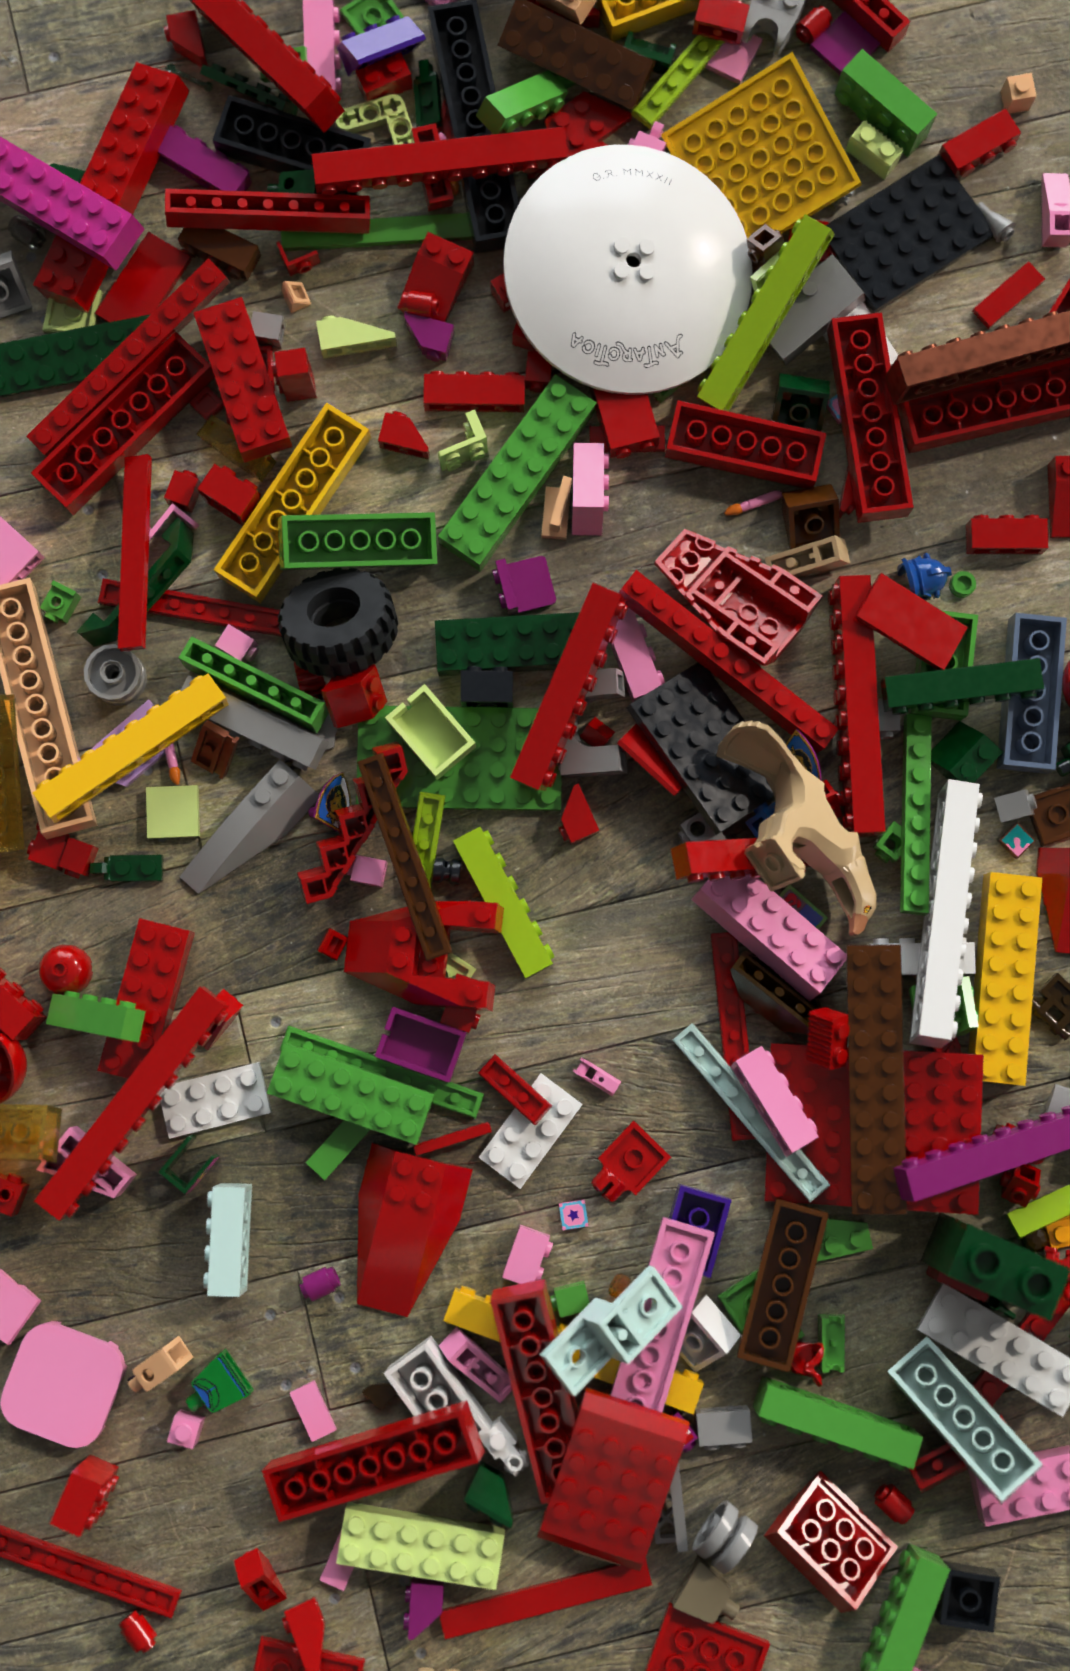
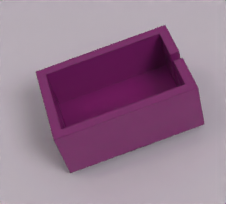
(421, 1044)

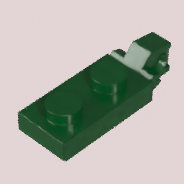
(427, 96)
(130, 868)

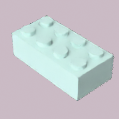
(228, 1239)

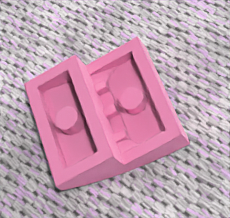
(16, 1307)

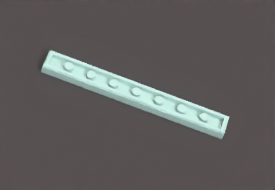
(729, 1088)

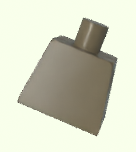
(705, 1593)

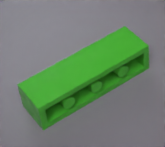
(522, 103)
(96, 1017)

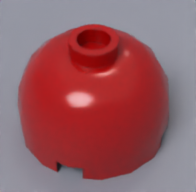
(65, 969)

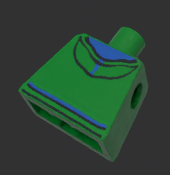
(219, 1385)

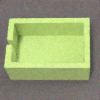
(431, 732)

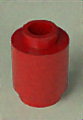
(813, 24)
(420, 303)
(894, 1503)
(138, 1632)

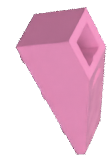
(1055, 210)

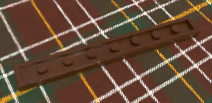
(404, 856)

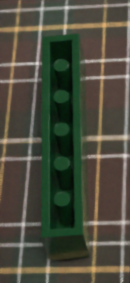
(961, 685)

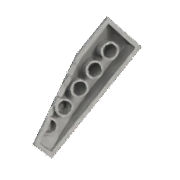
(253, 826)

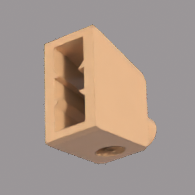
(160, 1365)

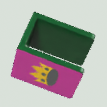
(175, 1179)

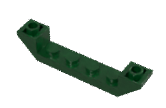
(160, 578)

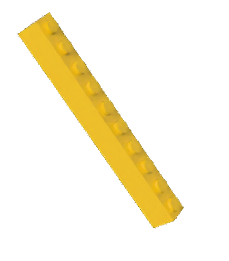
(476, 1315)

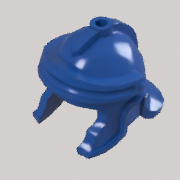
(925, 575)

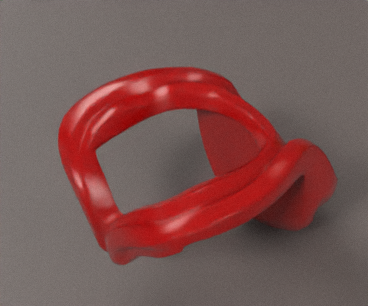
(806, 1360)

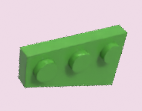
(844, 1238)

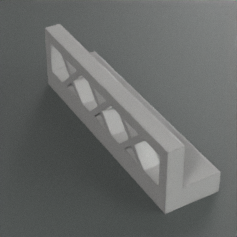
(678, 1521)

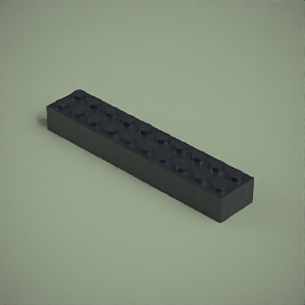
(465, 83)

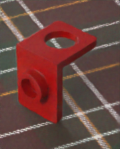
(300, 265)

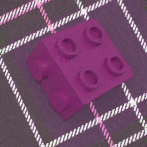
(524, 585)

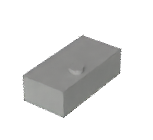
(825, 296)

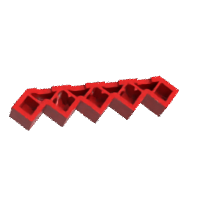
(355, 826)

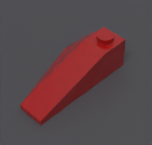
(1054, 868)

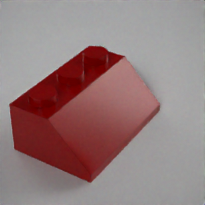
(643, 752)

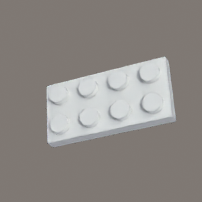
(215, 1100)
(520, 1144)

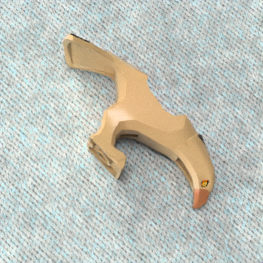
(800, 825)

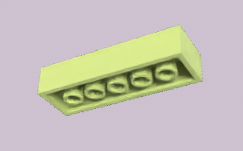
(421, 1545)

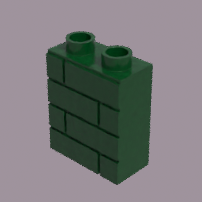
(996, 1266)

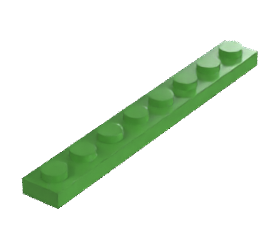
(916, 815)

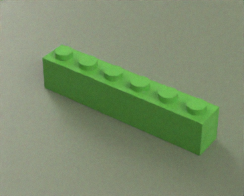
(254, 685)

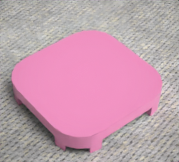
(62, 1384)

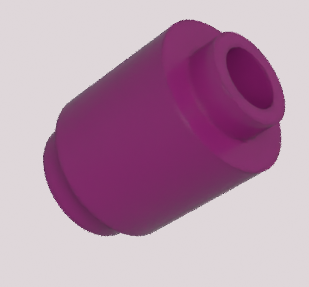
(320, 1283)

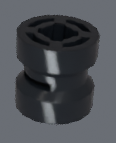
(446, 871)

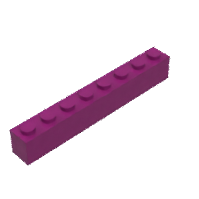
(983, 1156)

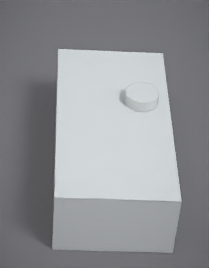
(431, 1382)

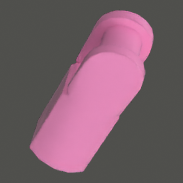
(601, 1079)

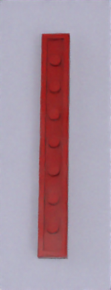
(134, 553)
(203, 609)
(731, 1014)
(88, 1572)
(542, 1598)

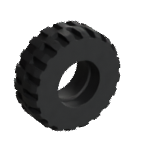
(346, 646)

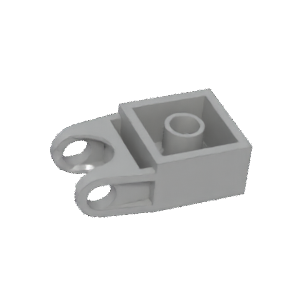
(774, 18)

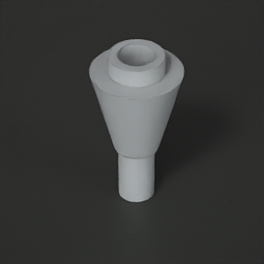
(1000, 226)

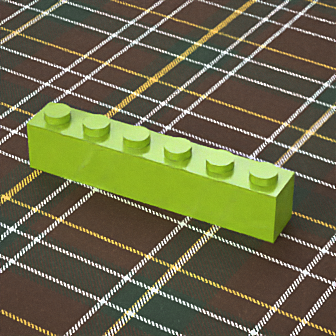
(496, 887)

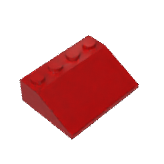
(831, 1543)

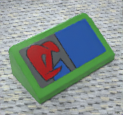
(803, 906)

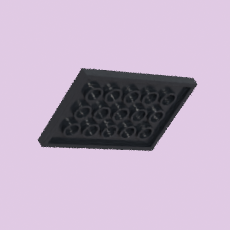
(908, 232)
(685, 726)

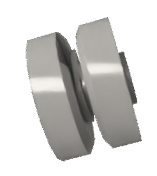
(100, 671)
(725, 1537)

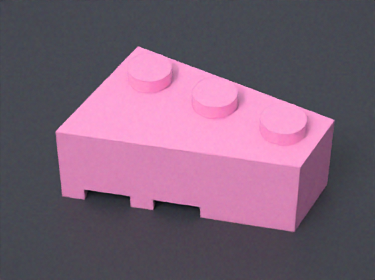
(589, 488)

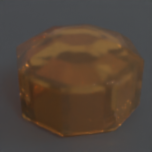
(618, 1285)

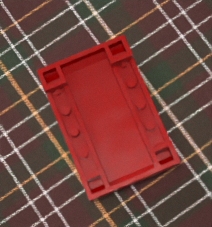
(613, 1479)

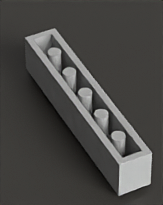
(268, 730)

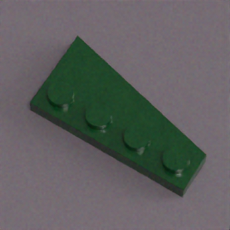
(241, 84)

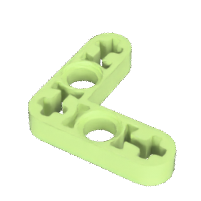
(390, 118)

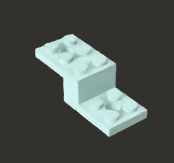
(611, 1330)

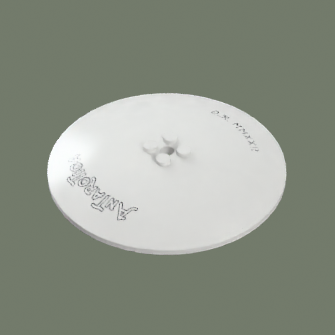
(614, 321)

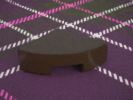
(379, 1394)

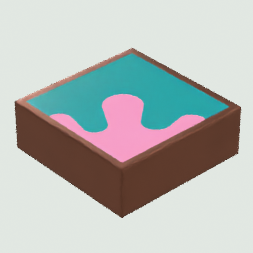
(1016, 840)

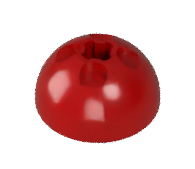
(12, 1067)

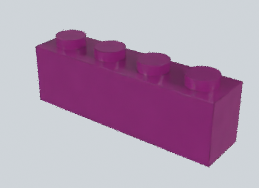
(202, 164)

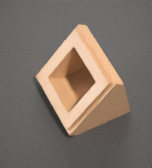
(295, 295)

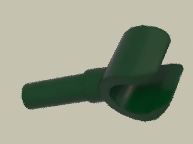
(996, 1304)

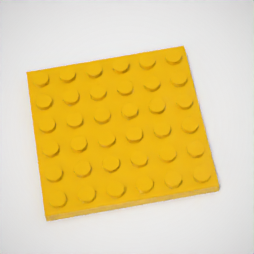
(767, 149)

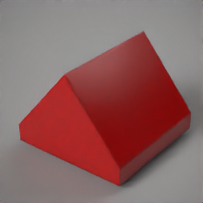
(597, 733)
(332, 944)

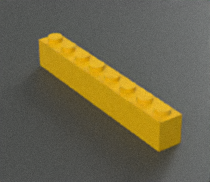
(130, 748)

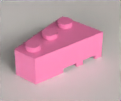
(110, 1184)

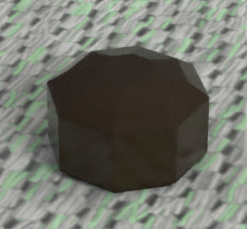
(1035, 1241)

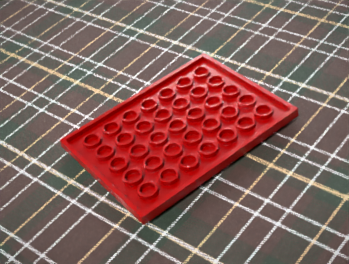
(939, 1110)

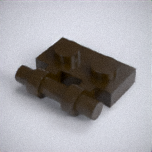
(1056, 994)

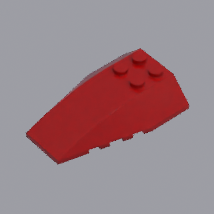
(738, 595)
(404, 1225)

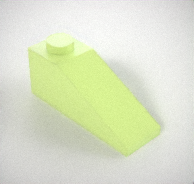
(345, 336)

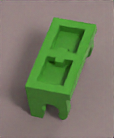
(832, 1336)

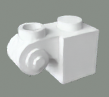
(501, 1443)

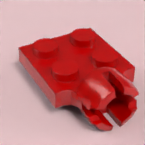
(629, 1163)

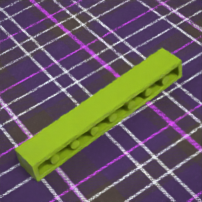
(766, 313)

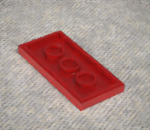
(144, 280)
(911, 622)
(279, 1656)

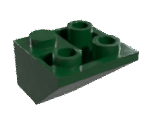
(489, 1494)

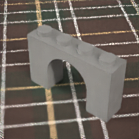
(599, 760)

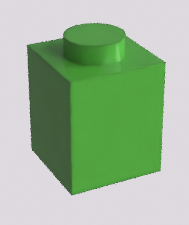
(570, 1299)

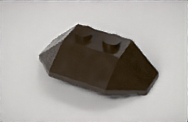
(771, 995)

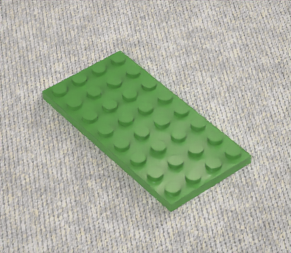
(483, 775)

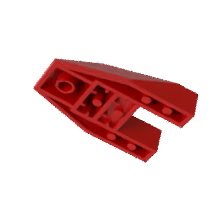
(390, 956)

